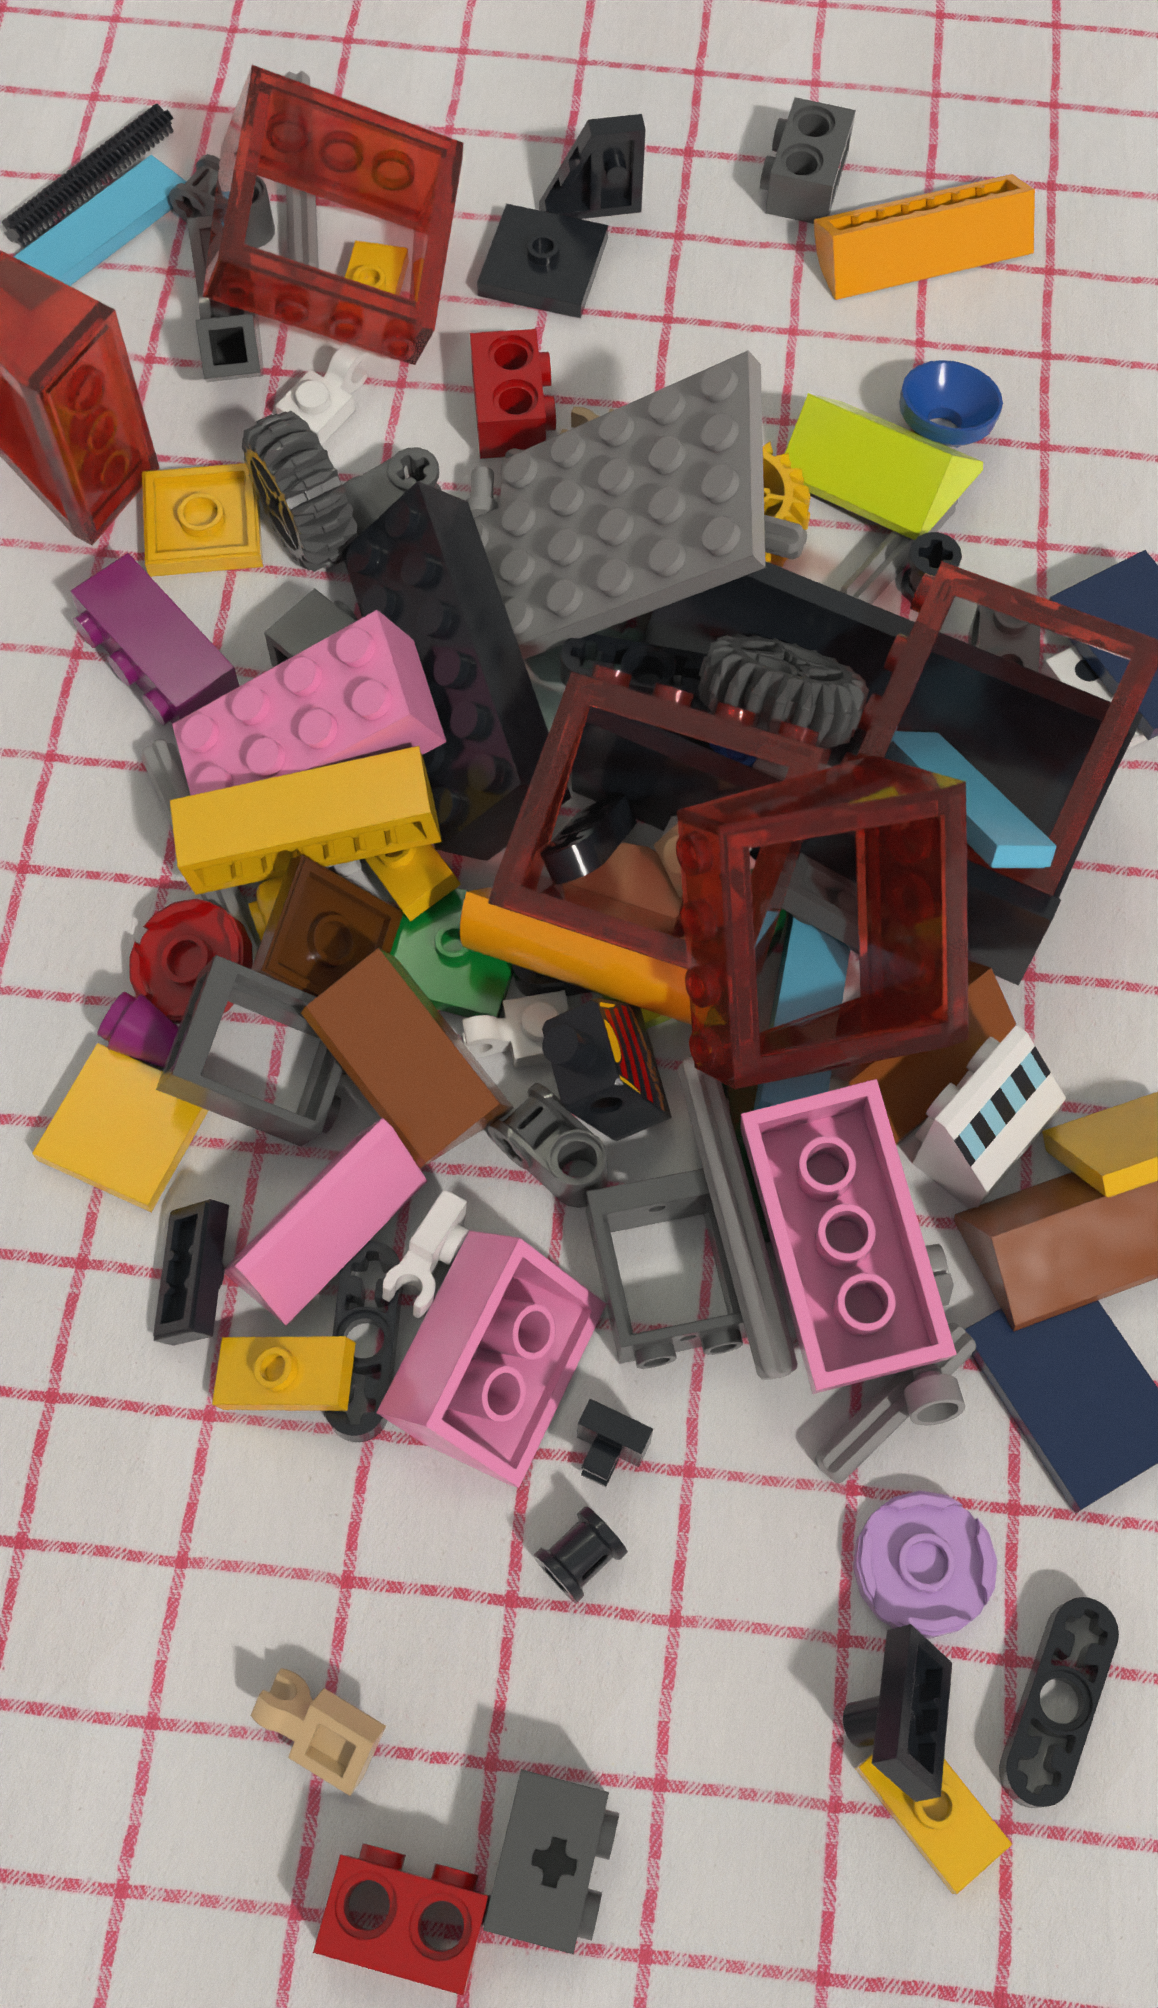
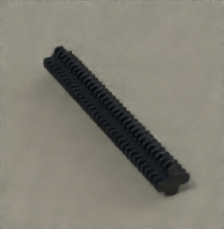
(87, 174)

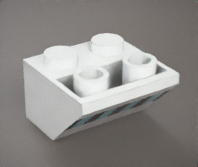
(989, 1118)

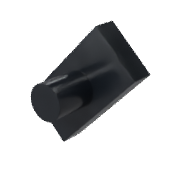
(908, 1716)

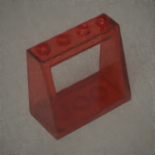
(351, 159)
(69, 401)
(911, 653)
(607, 919)
(908, 920)

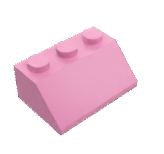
(493, 1356)

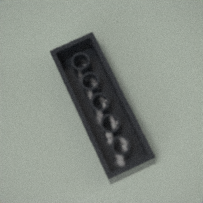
(435, 583)

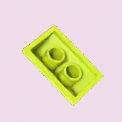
(877, 466)

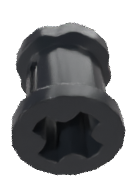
(926, 556)
(580, 1554)

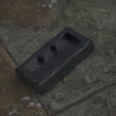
(191, 1273)

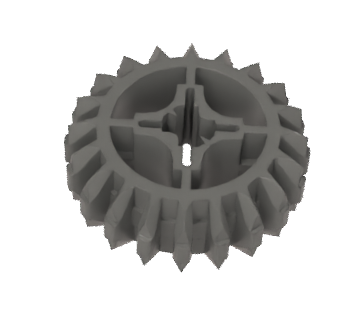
(299, 489)
(784, 685)

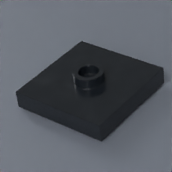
(543, 260)

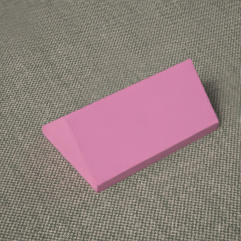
(327, 1222)

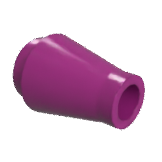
(138, 1029)

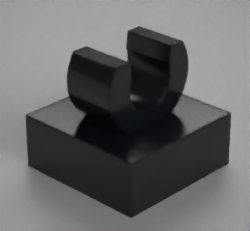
(611, 1438)

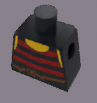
(606, 1055)

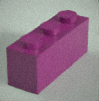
(151, 641)

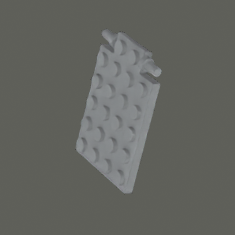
(629, 508)

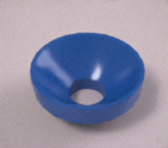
(951, 393)

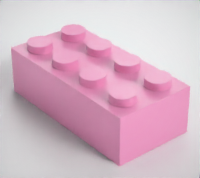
(323, 707)
(846, 1237)

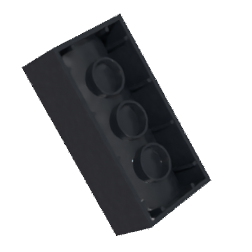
(1000, 716)

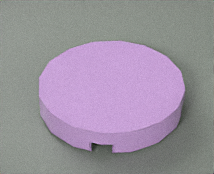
(925, 1564)

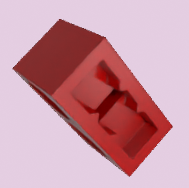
(509, 391)
(398, 1943)

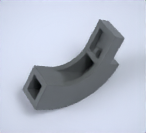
(226, 334)

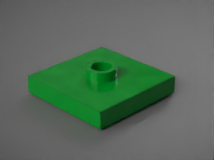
(448, 973)

